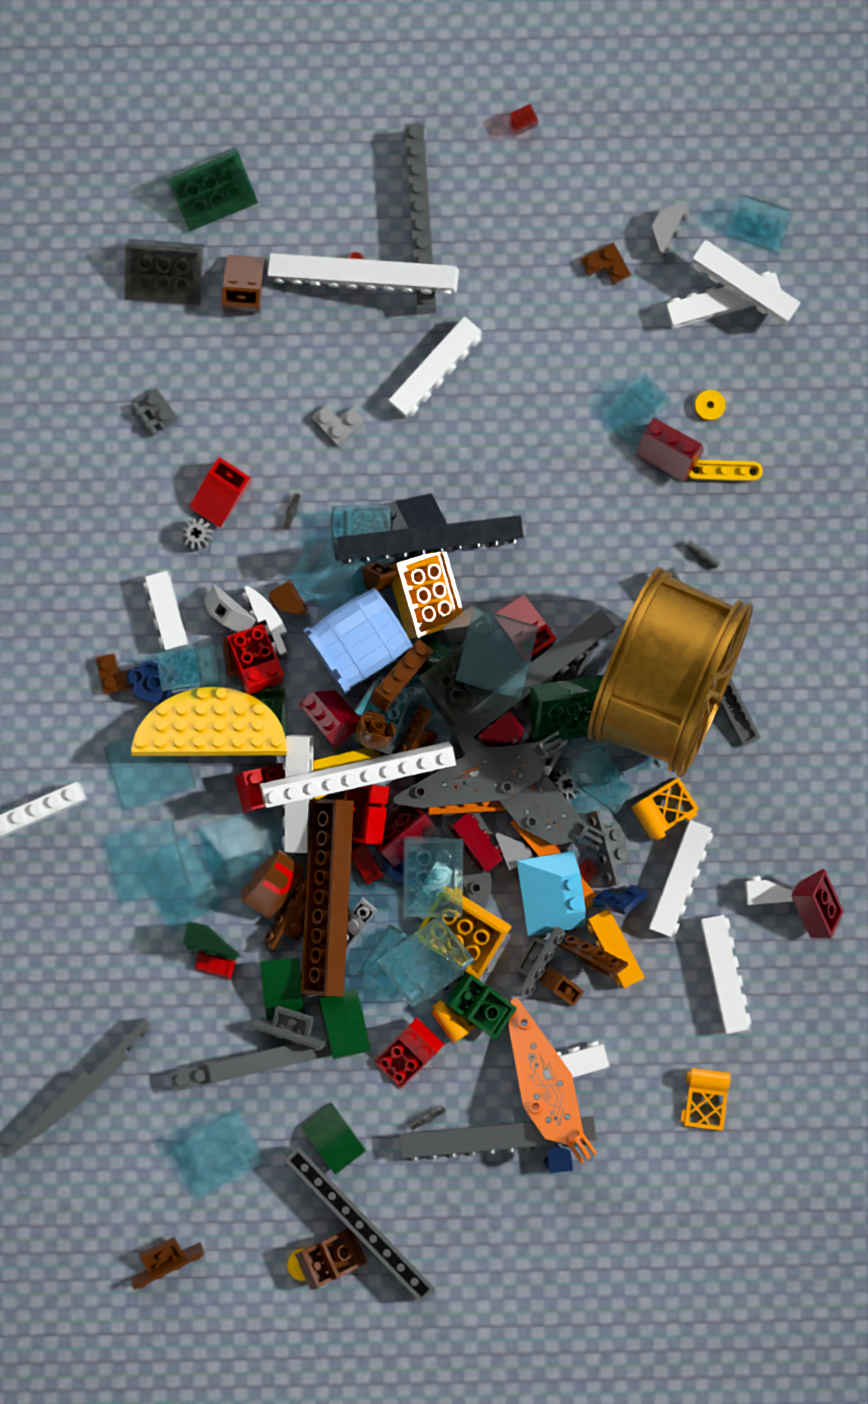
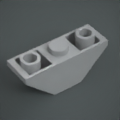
(667, 225)
(227, 610)
(359, 919)

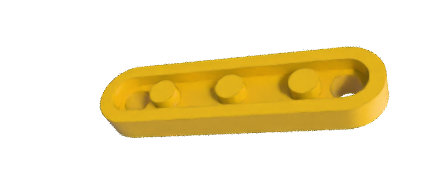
(726, 470)

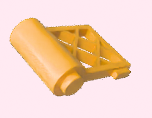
(652, 818)
(451, 1023)
(711, 1083)

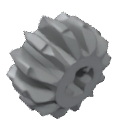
(196, 541)
(566, 792)

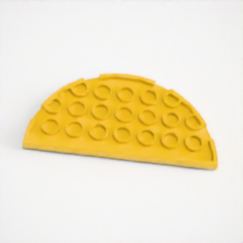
(210, 724)

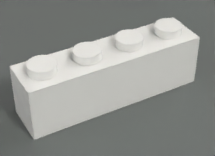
(166, 610)
(586, 1059)

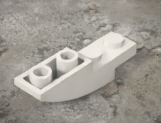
(264, 613)

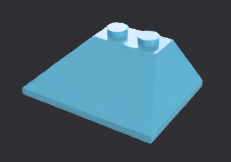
(551, 893)

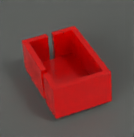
(368, 812)

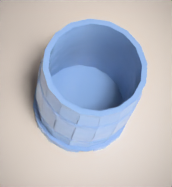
(359, 639)

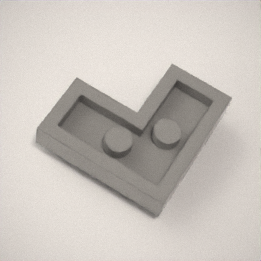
(338, 428)

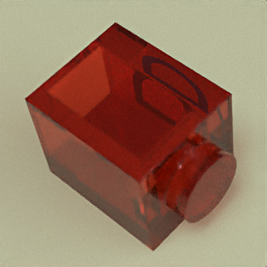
(523, 119)

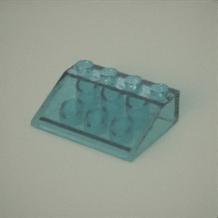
(432, 876)

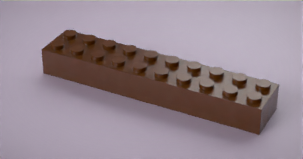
(327, 897)

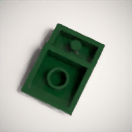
(282, 985)
(480, 1005)
(344, 1024)
(333, 1138)

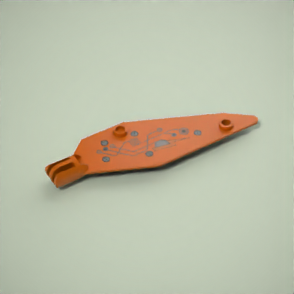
(546, 1084)

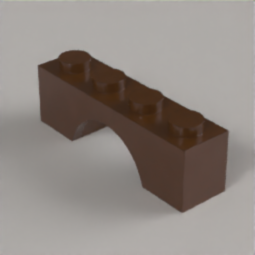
(401, 674)

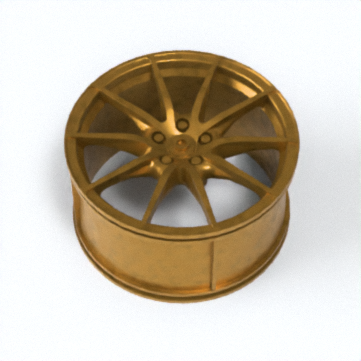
(669, 671)

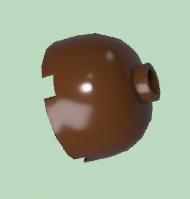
(374, 730)

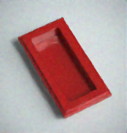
(366, 864)
(215, 965)

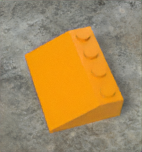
(425, 593)
(478, 932)

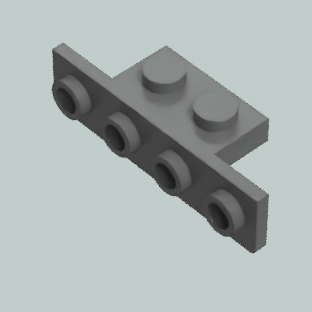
(611, 851)
(535, 959)
(291, 1026)

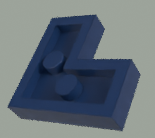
(622, 902)

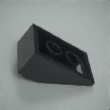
(415, 512)

